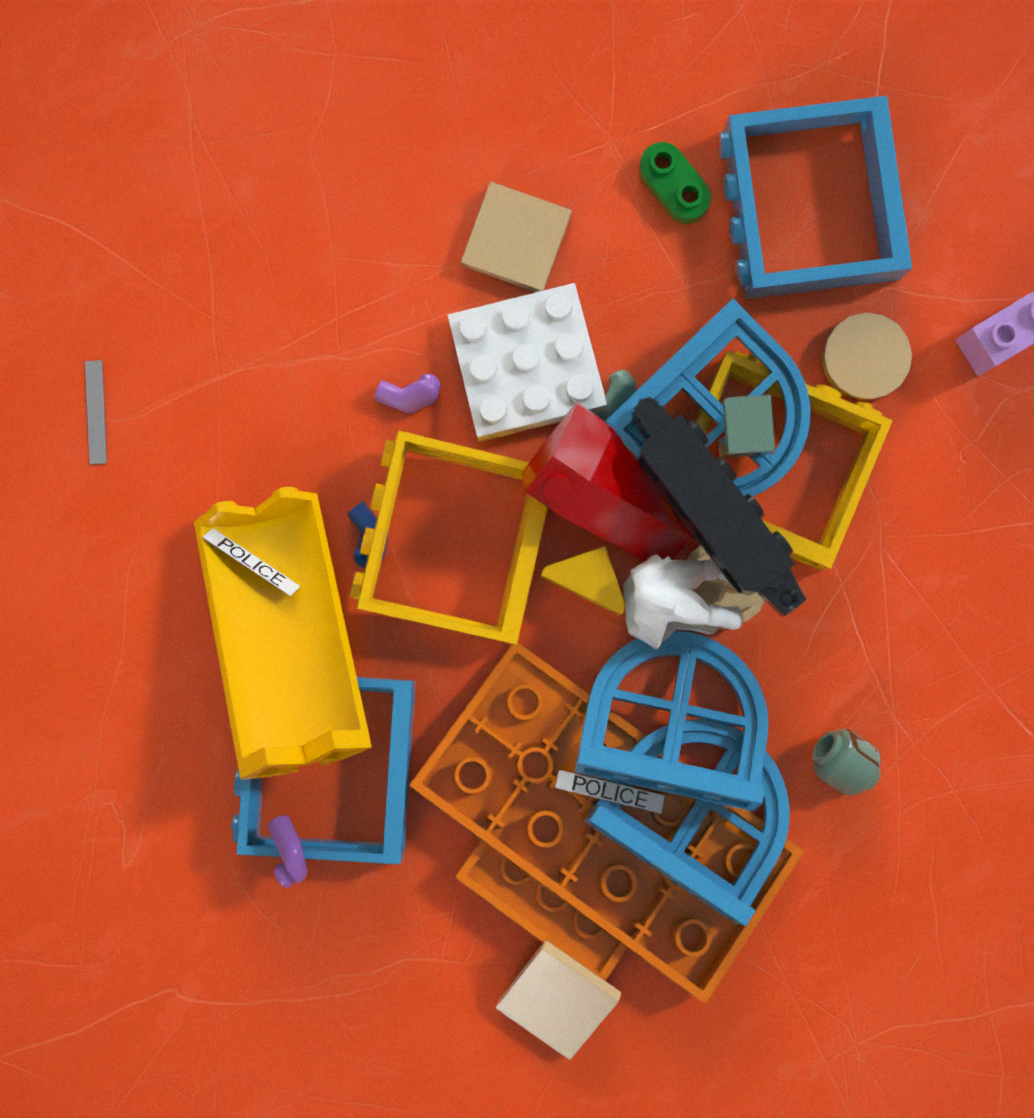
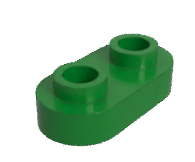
(673, 181)

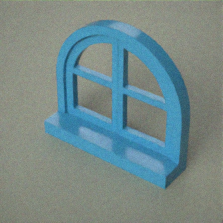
(702, 348)
(667, 774)
(669, 857)

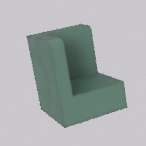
(747, 427)

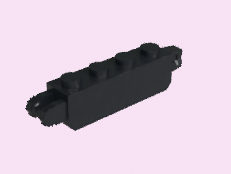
(714, 508)

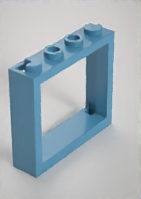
(883, 184)
(247, 823)

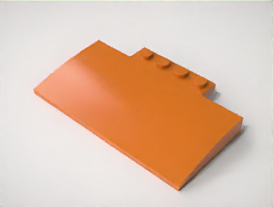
(556, 870)

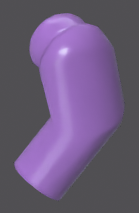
(412, 397)
(290, 849)

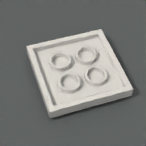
(526, 361)

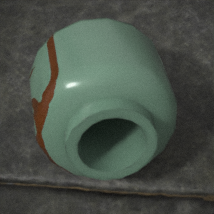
(846, 762)

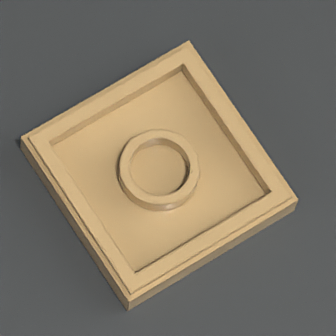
(516, 237)
(558, 1000)

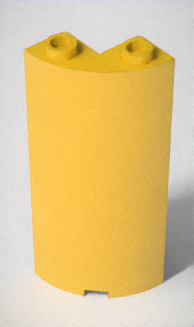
(280, 654)

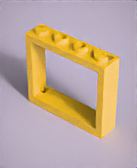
(828, 404)
(523, 555)

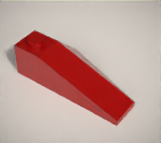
(600, 486)

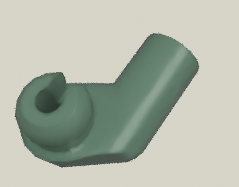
(620, 390)

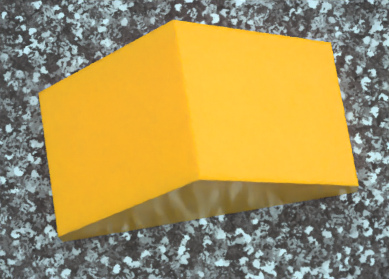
(590, 578)

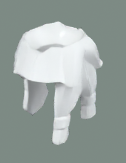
(662, 600)

